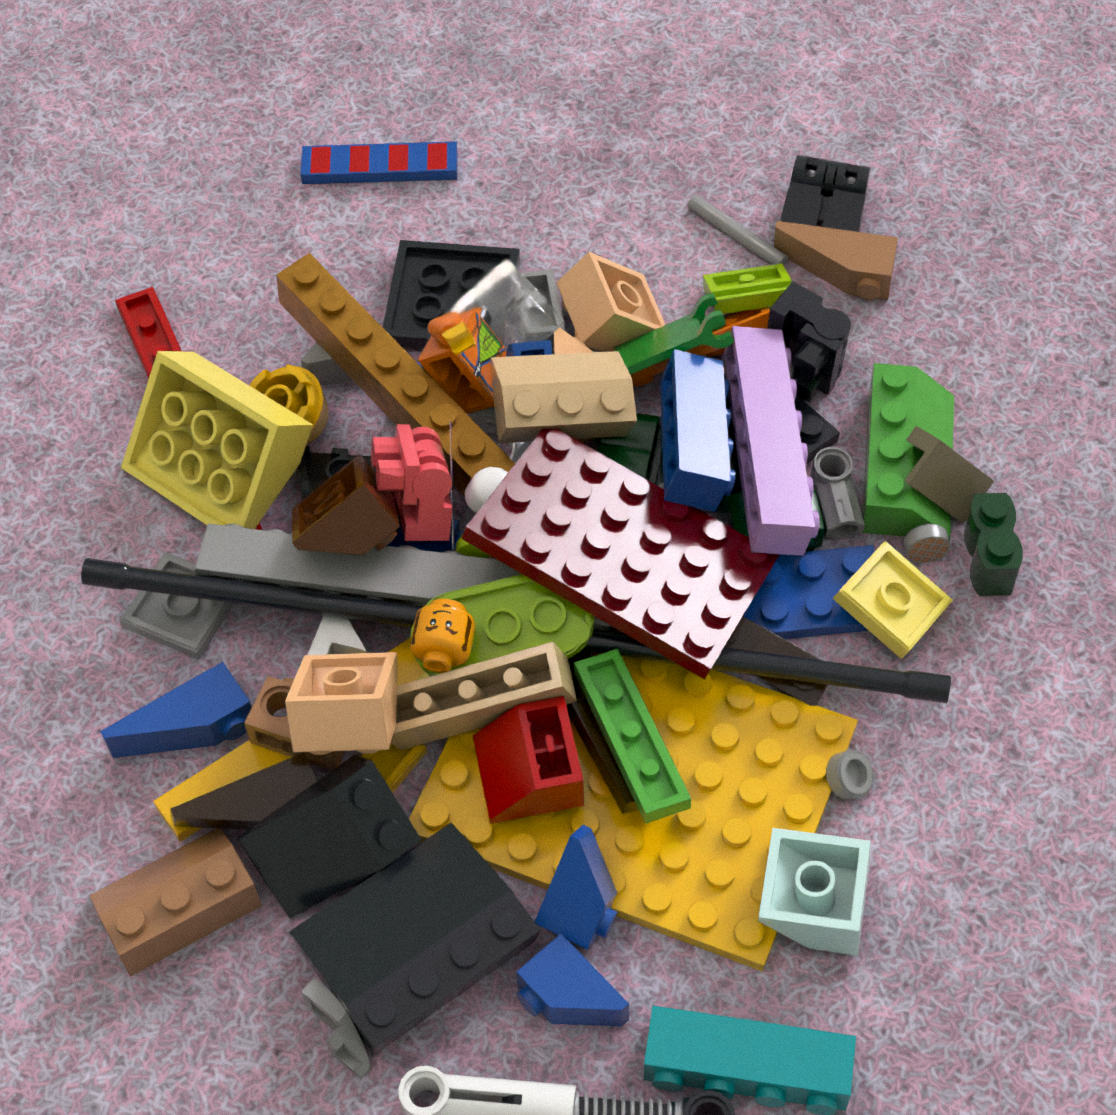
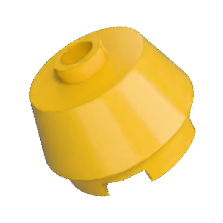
(298, 392)

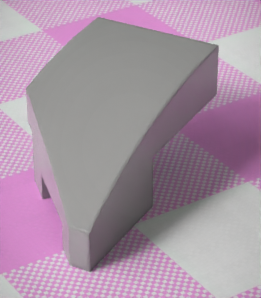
(344, 1041)

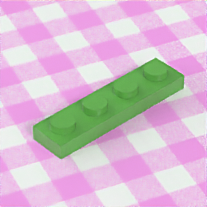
(632, 736)

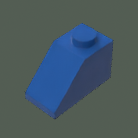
(580, 893)
(569, 988)

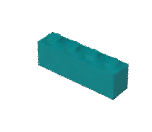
(750, 1059)

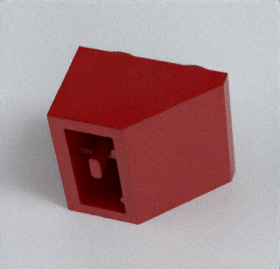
(529, 762)

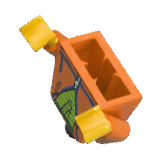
(461, 355)

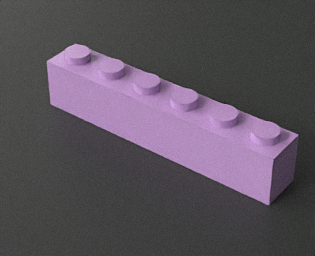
(769, 442)

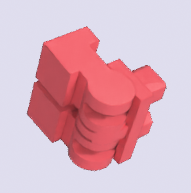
(419, 476)

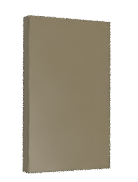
(945, 475)

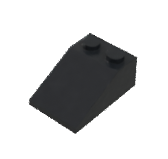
(329, 836)

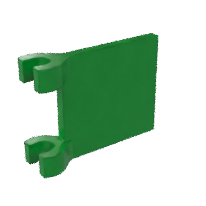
(679, 335)

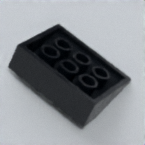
(415, 936)

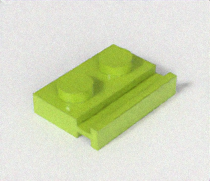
(747, 287)

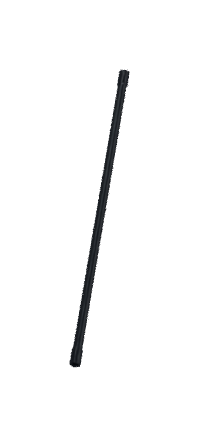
(122, 576)

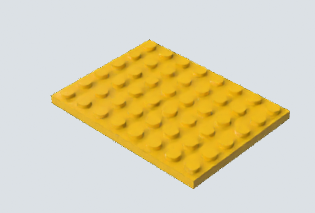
(695, 875)

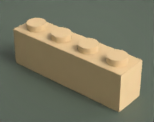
(479, 694)

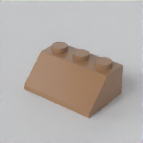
(175, 901)

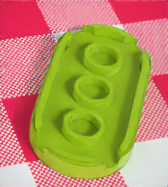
(518, 616)

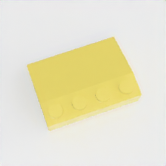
(213, 441)

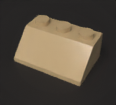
(567, 392)

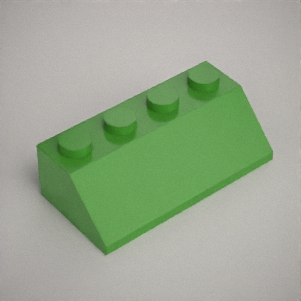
(896, 404)

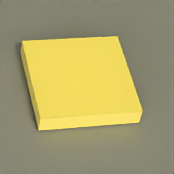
(893, 599)

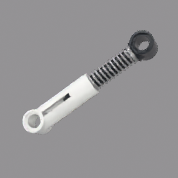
(513, 1097)

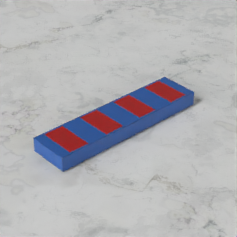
(379, 162)

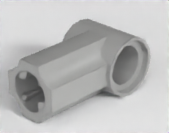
(837, 494)

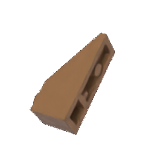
(844, 258)

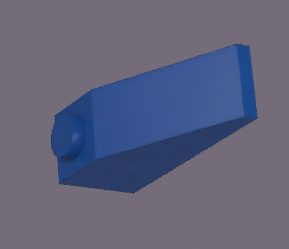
(188, 717)

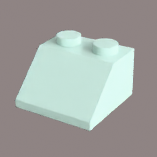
(816, 889)

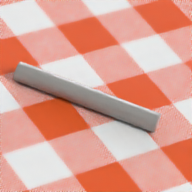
(736, 231)

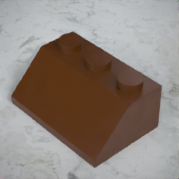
(346, 514)

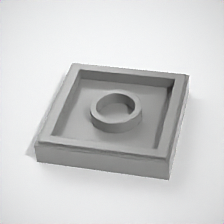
(176, 620)

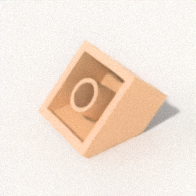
(608, 303)
(343, 703)

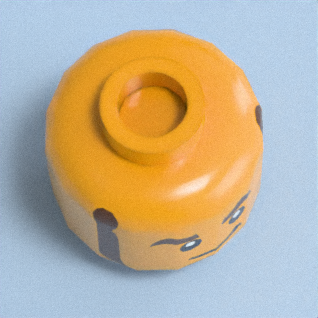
(442, 635)

